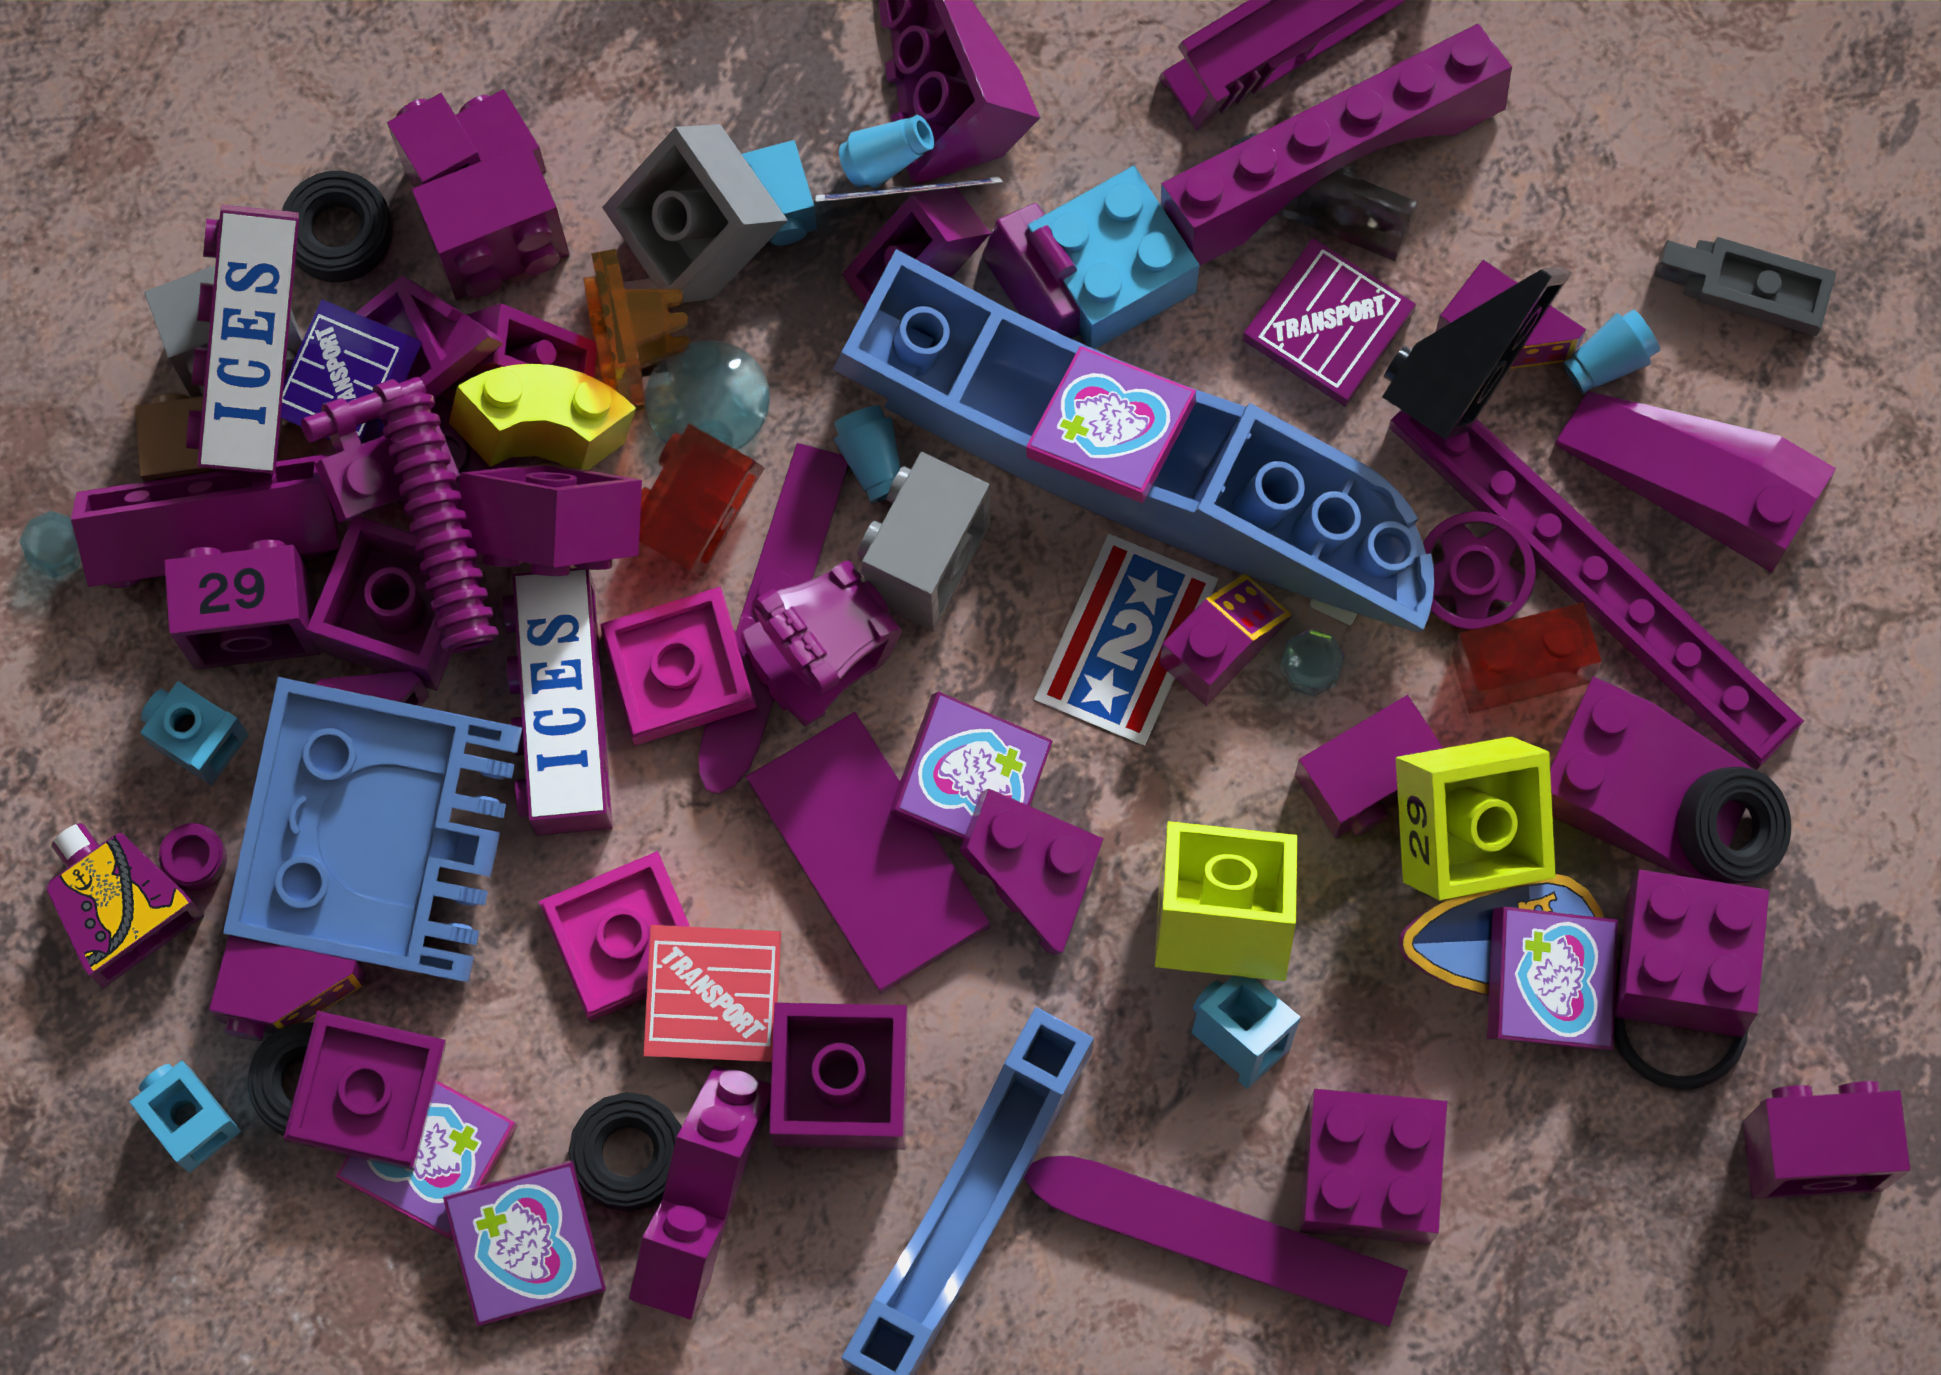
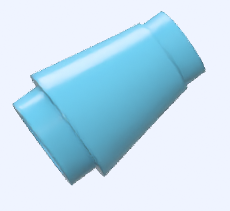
(884, 150)
(1612, 352)
(869, 449)

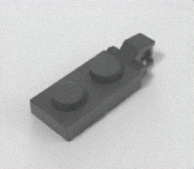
(1750, 282)

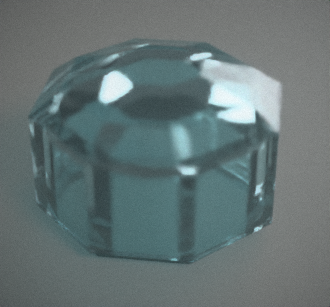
(50, 544)
(1312, 662)

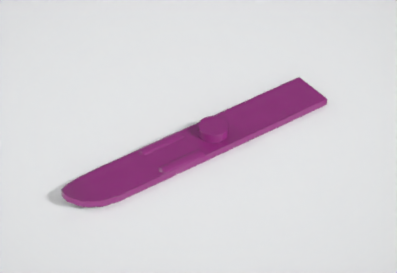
(785, 561)
(1219, 1236)

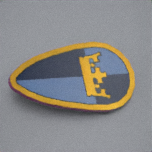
(1455, 934)

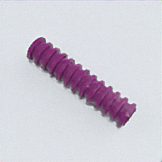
(437, 522)

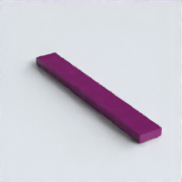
(1610, 587)

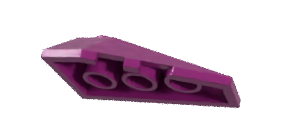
(957, 80)
(1714, 475)

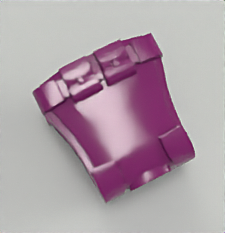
(819, 639)

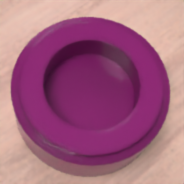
(193, 856)

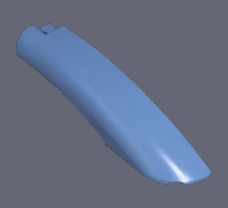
(1230, 491)

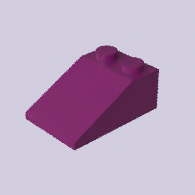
(1628, 772)

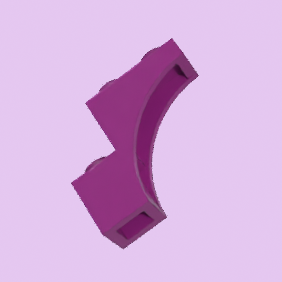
(699, 1192)

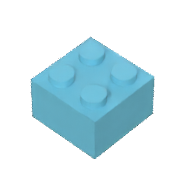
(1124, 256)

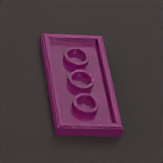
(871, 869)

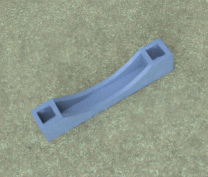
(971, 1200)

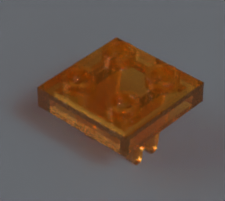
(630, 326)

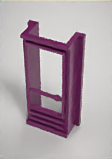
(1258, 47)

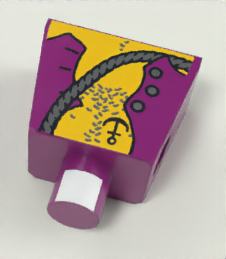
(115, 903)

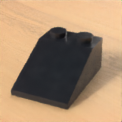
(1459, 367)

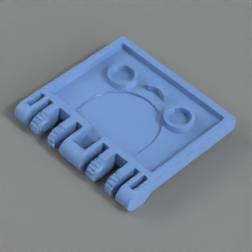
(358, 824)

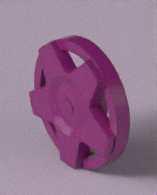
(1479, 569)

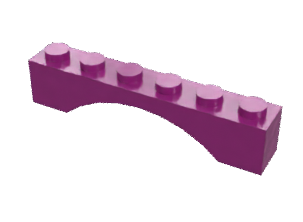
(1423, 96)

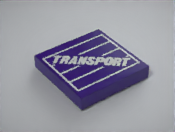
(344, 359)

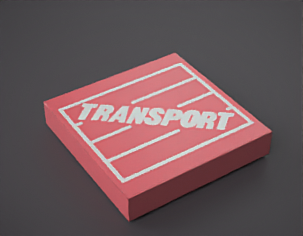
(711, 993)

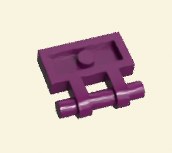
(360, 474)

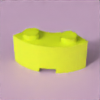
(541, 414)

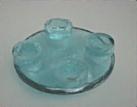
(710, 388)

